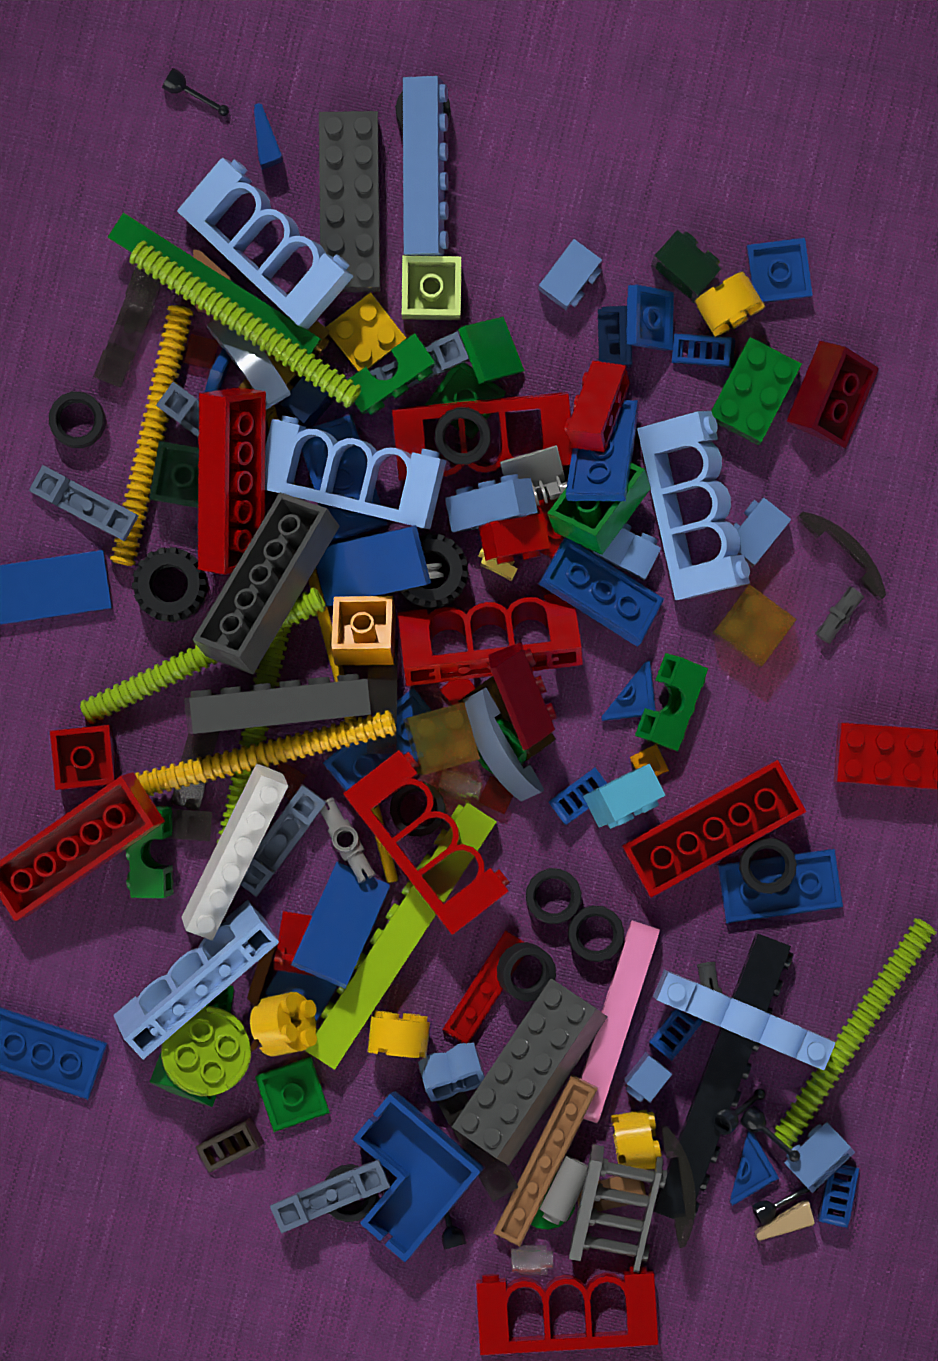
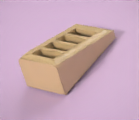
(793, 1219)

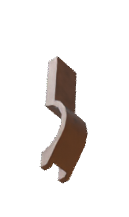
(258, 984)

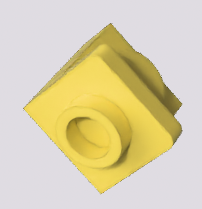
(505, 570)

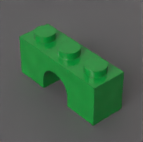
(413, 364)
(684, 684)
(147, 876)

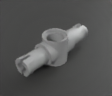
(352, 854)

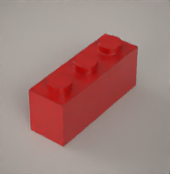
(597, 406)

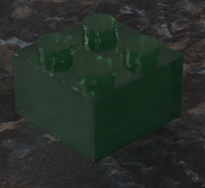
(686, 265)
(176, 475)

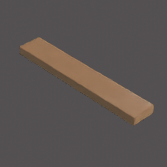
(545, 1160)

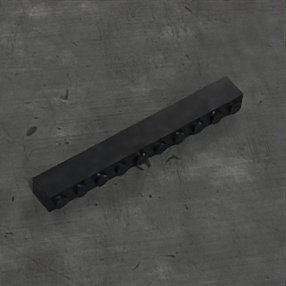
(723, 1073)

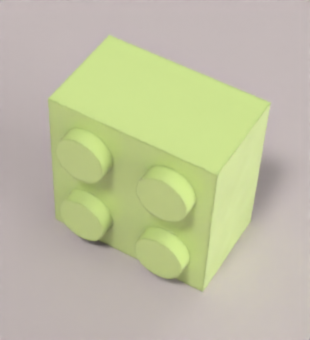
(431, 287)

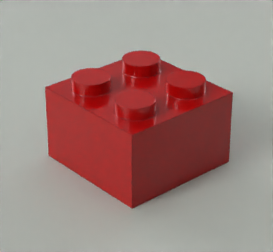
(83, 757)

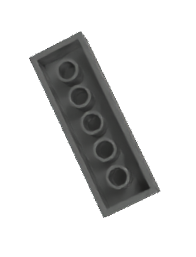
(351, 194)
(266, 583)
(277, 705)
(529, 1072)

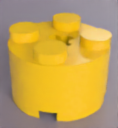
(729, 303)
(284, 1024)
(398, 1035)
(634, 1139)

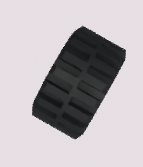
(145, 576)
(456, 579)

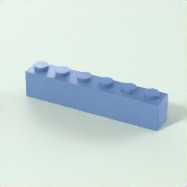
(424, 166)

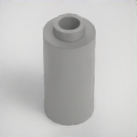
(564, 1190)

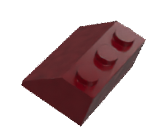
(832, 393)
(522, 694)

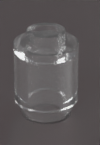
(460, 785)
(531, 1260)

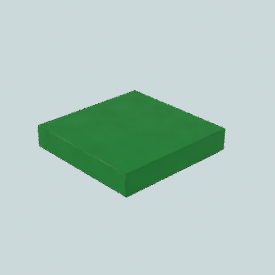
(491, 350)
(462, 386)
(292, 1094)

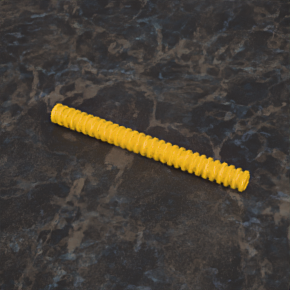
(152, 430)
(267, 753)

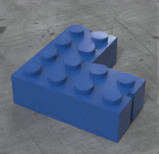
(428, 1169)

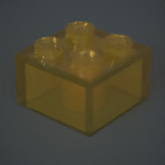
(754, 626)
(441, 739)

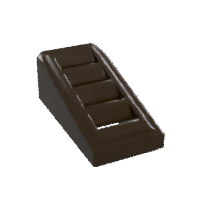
(252, 1134)

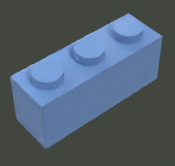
(490, 503)

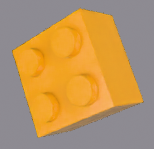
(363, 630)

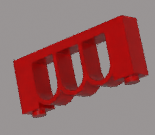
(553, 415)
(419, 629)
(380, 785)
(639, 1308)

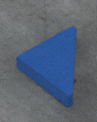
(218, 372)
(634, 697)
(753, 1170)

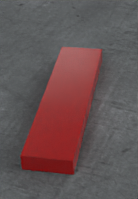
(480, 994)

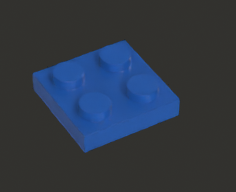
(780, 270)
(650, 317)

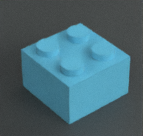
(626, 795)

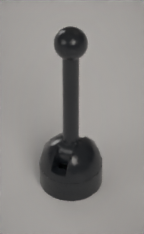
(176, 83)
(727, 1119)
(755, 1121)
(766, 1211)
(452, 1235)

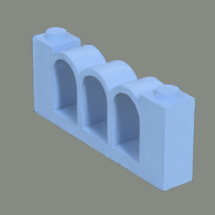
(213, 199)
(420, 487)
(728, 568)
(195, 980)
(744, 1019)

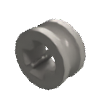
(434, 570)

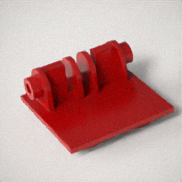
(290, 936)

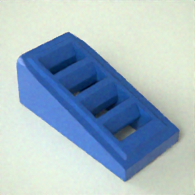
(268, 149)
(729, 350)
(558, 808)
(679, 1044)
(836, 1220)

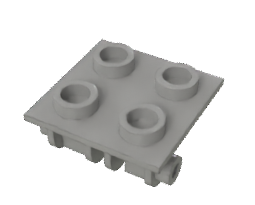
(544, 470)

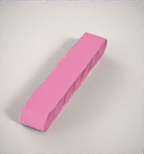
(619, 1008)

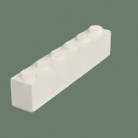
(234, 851)

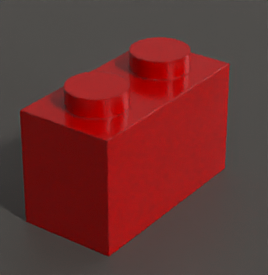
(514, 537)

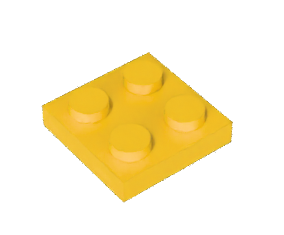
(365, 333)

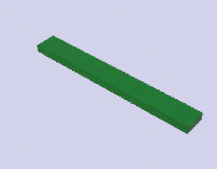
(130, 233)

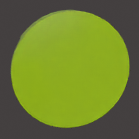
(207, 1053)

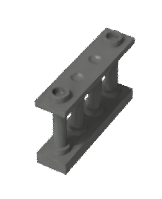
(595, 1191)

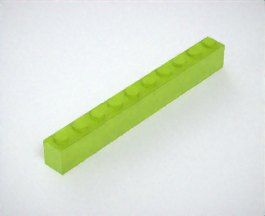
(397, 940)

